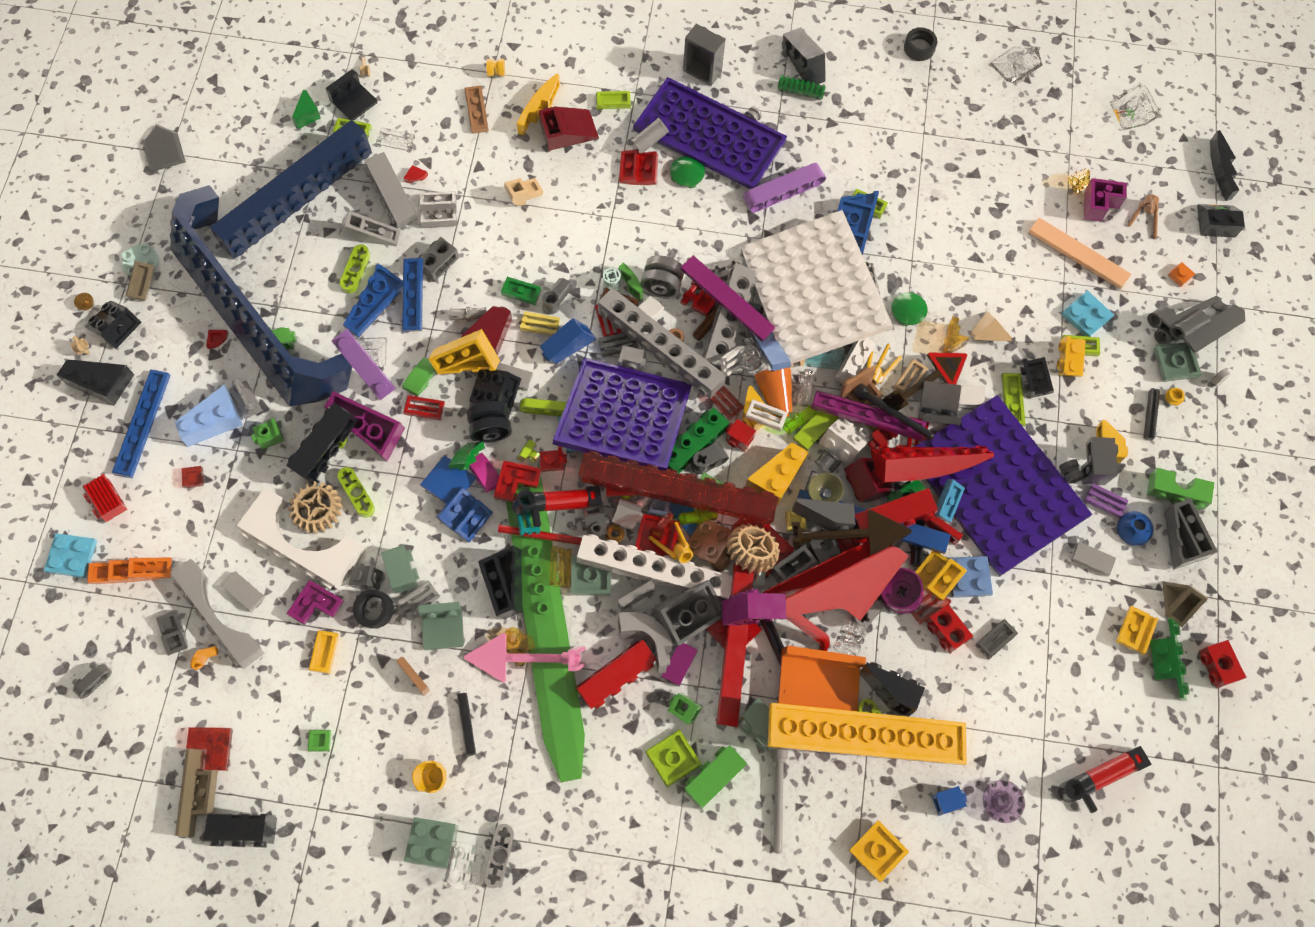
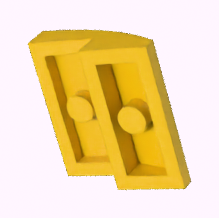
(939, 574)

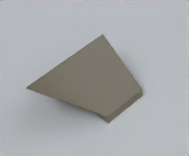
(1181, 601)

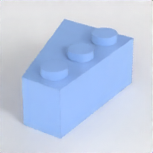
(209, 418)

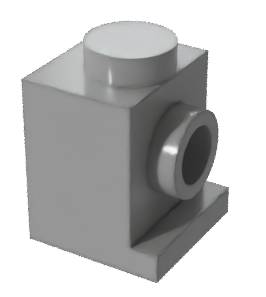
(632, 358)

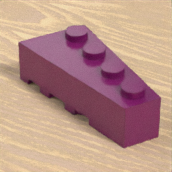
(372, 427)

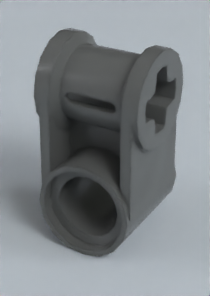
(712, 457)
(828, 461)

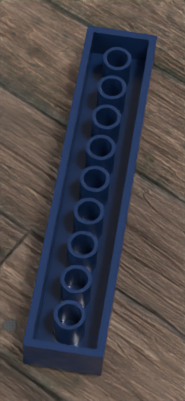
(292, 189)

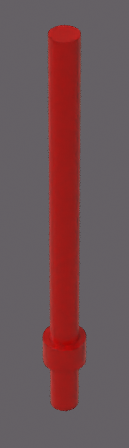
(543, 535)

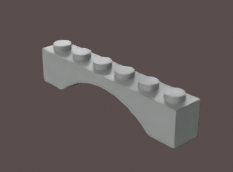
(194, 584)

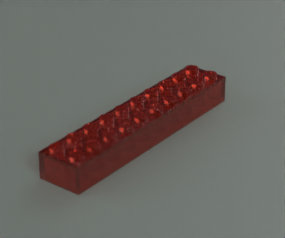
(678, 488)

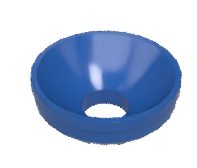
(1129, 533)

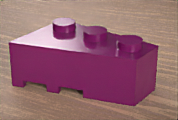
(753, 606)

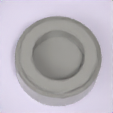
(1220, 377)

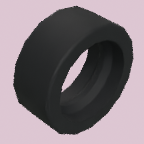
(924, 34)
(363, 598)

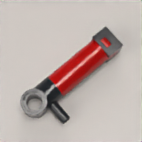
(555, 501)
(1103, 775)

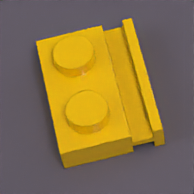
(1136, 630)

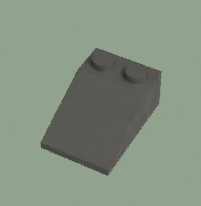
(689, 612)

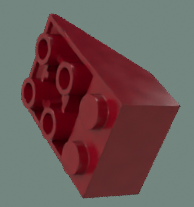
(566, 126)

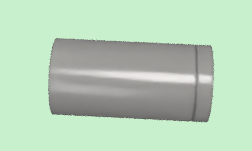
(650, 135)

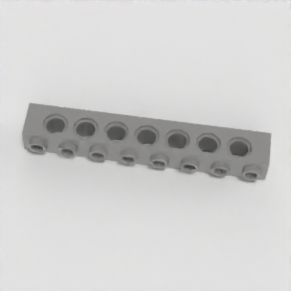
(658, 334)

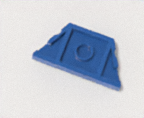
(859, 215)

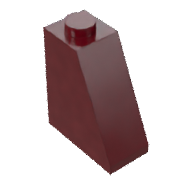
(494, 325)

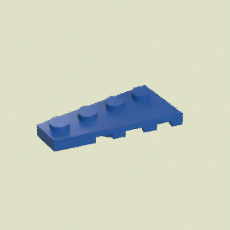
(377, 296)

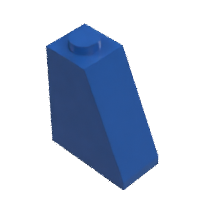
(567, 341)

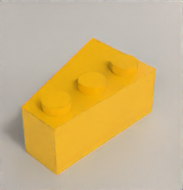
(465, 354)

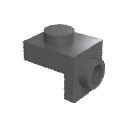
(365, 577)

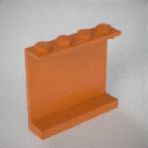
(819, 678)

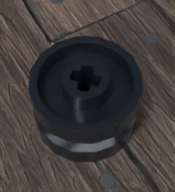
(489, 422)

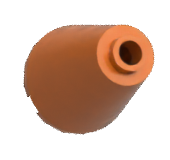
(776, 388)

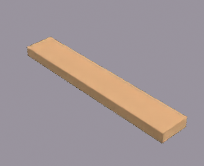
(1079, 253)

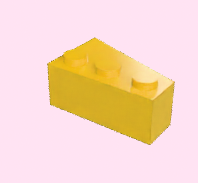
(779, 472)

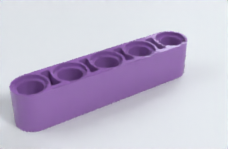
(784, 187)

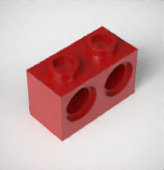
(953, 626)

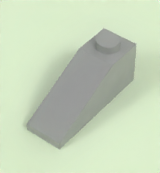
(368, 230)

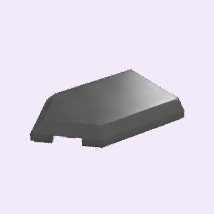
(163, 148)

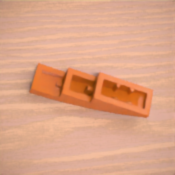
(130, 570)

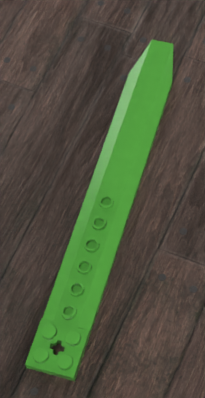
(547, 626)

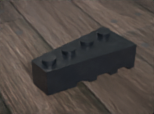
(322, 443)

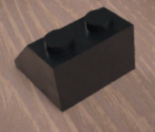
(1220, 220)

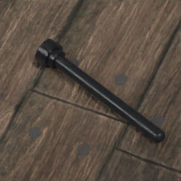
(864, 393)

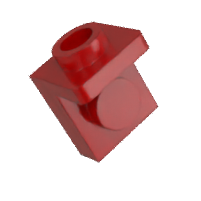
(553, 460)

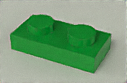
(521, 290)

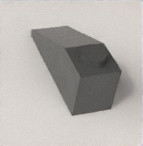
(826, 514)

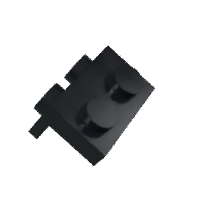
(1037, 377)

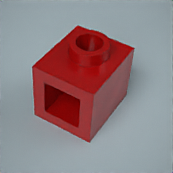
(740, 435)

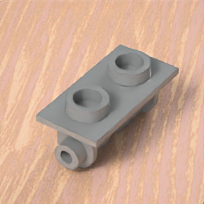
(245, 398)

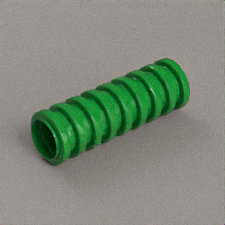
(801, 87)

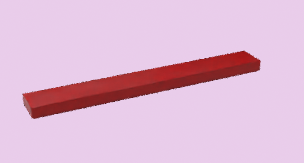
(734, 657)

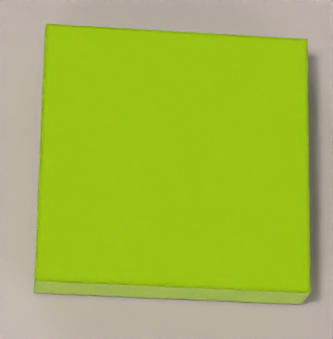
(673, 758)

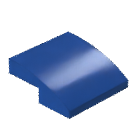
(445, 482)
(464, 514)

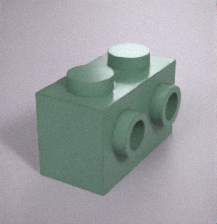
(399, 569)

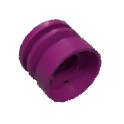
(911, 583)

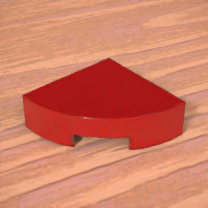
(415, 174)
(216, 338)

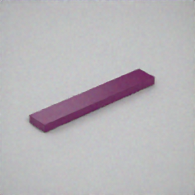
(727, 298)
(863, 414)

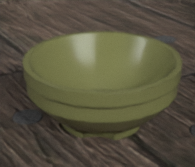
(826, 481)

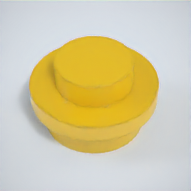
(1174, 396)

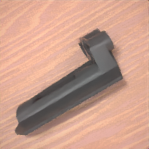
(1194, 325)

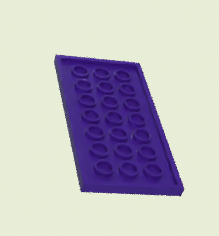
(723, 142)

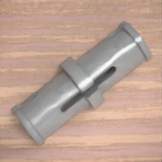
(467, 313)

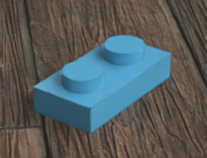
(949, 500)

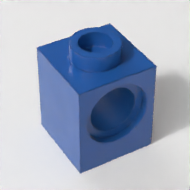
(949, 800)

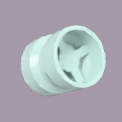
(612, 278)

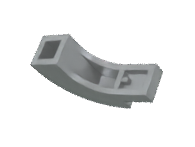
(650, 630)

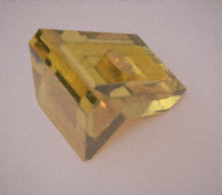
(953, 340)

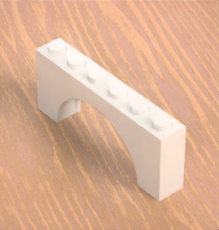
(328, 565)

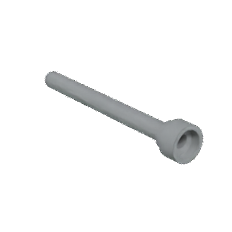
(779, 758)

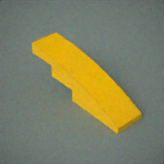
(541, 100)

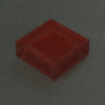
(192, 477)

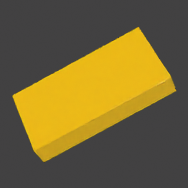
(323, 652)

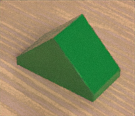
(305, 111)

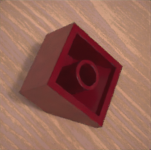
(865, 482)

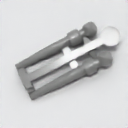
(411, 605)

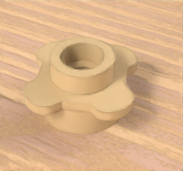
(80, 346)

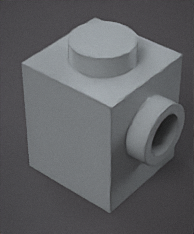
(627, 514)

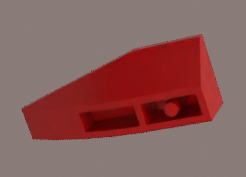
(921, 463)

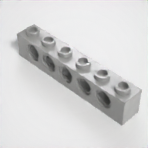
(738, 275)

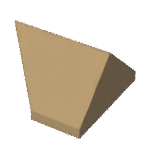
(990, 329)

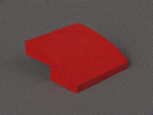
(638, 167)

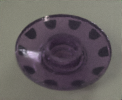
(1012, 797)

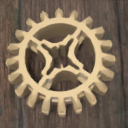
(317, 493)
(753, 548)

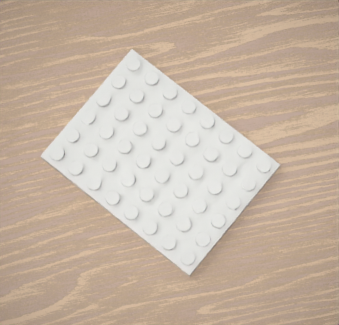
(816, 287)

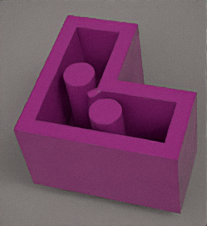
(1101, 196)

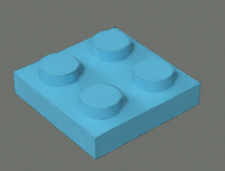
(1087, 314)
(70, 555)

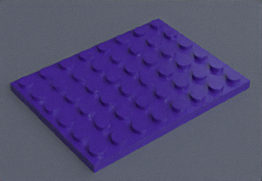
(1013, 499)

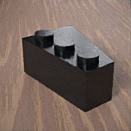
(805, 55)

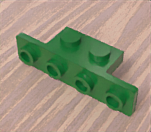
(1167, 659)

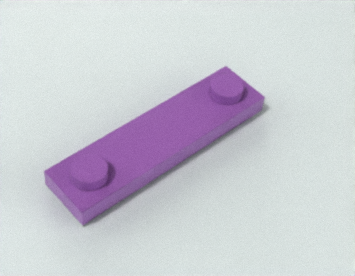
(363, 364)

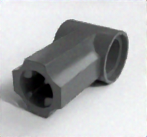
(555, 294)

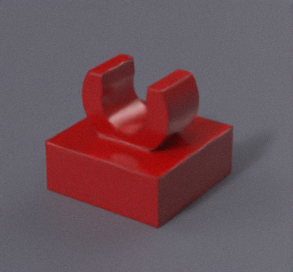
(878, 439)

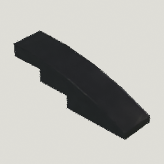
(1222, 165)

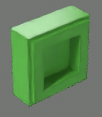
(319, 741)

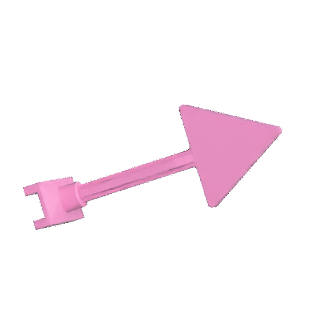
(493, 657)

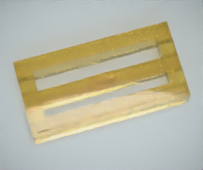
(564, 567)

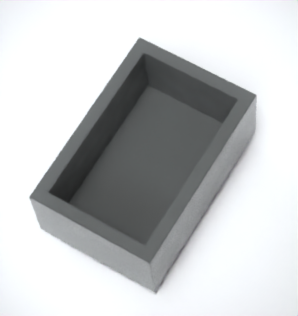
(703, 54)

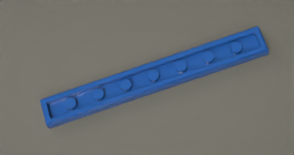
(920, 535)

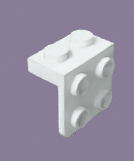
(846, 439)

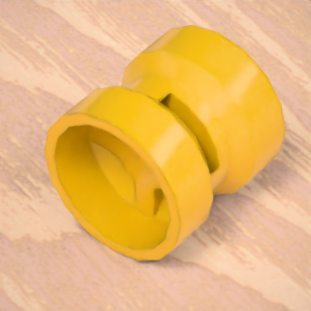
(495, 67)

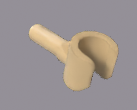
(364, 69)

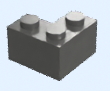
(1101, 461)

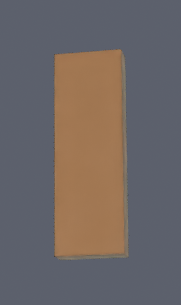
(476, 109)

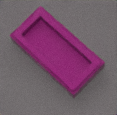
(679, 664)

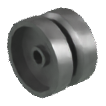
(662, 277)

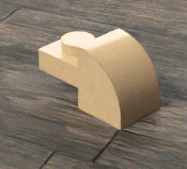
(521, 191)

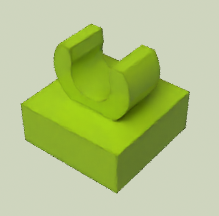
(527, 452)

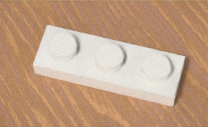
(855, 359)

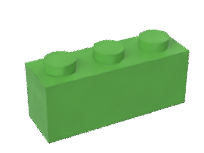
(714, 776)

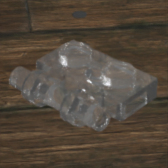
(460, 864)

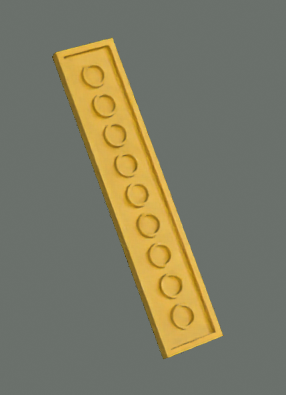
(866, 734)

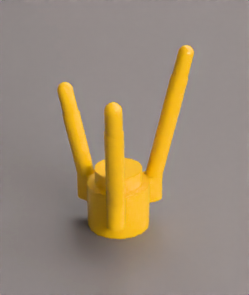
(878, 376)
(681, 549)

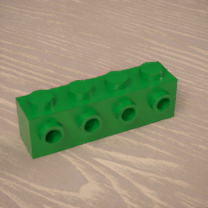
(696, 438)

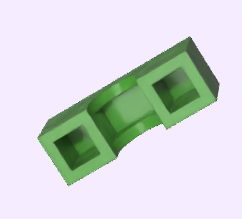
(1163, 486)

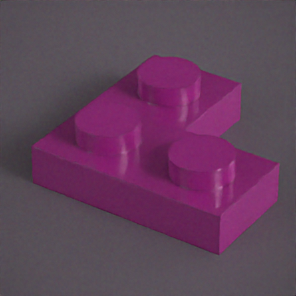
(313, 598)

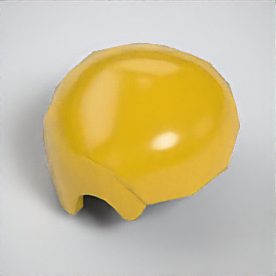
(429, 776)

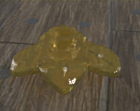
(521, 644)

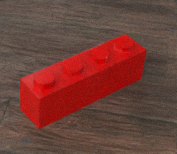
(903, 510)
(615, 674)

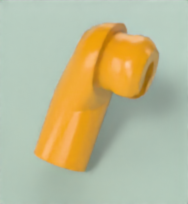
(202, 655)

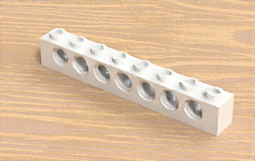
(645, 572)

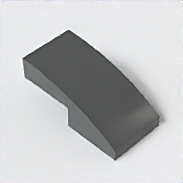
(172, 632)

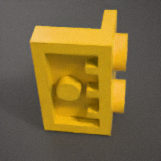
(1071, 357)

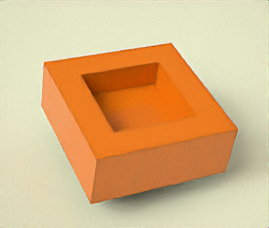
(1181, 274)

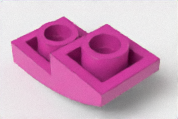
(485, 473)

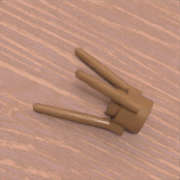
(1150, 206)

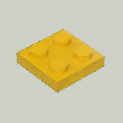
(878, 851)

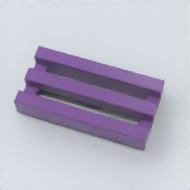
(1107, 497)

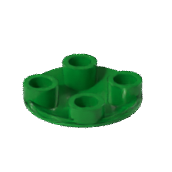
(687, 171)
(909, 309)

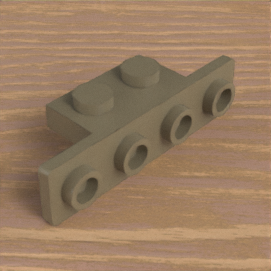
(196, 793)

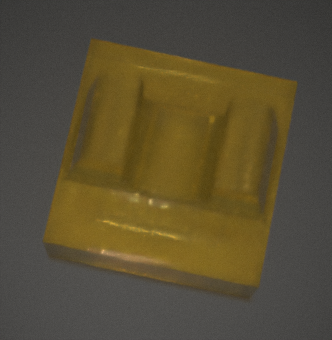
(1079, 180)

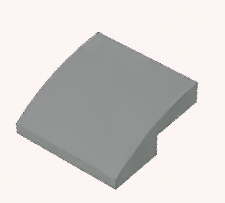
(438, 209)

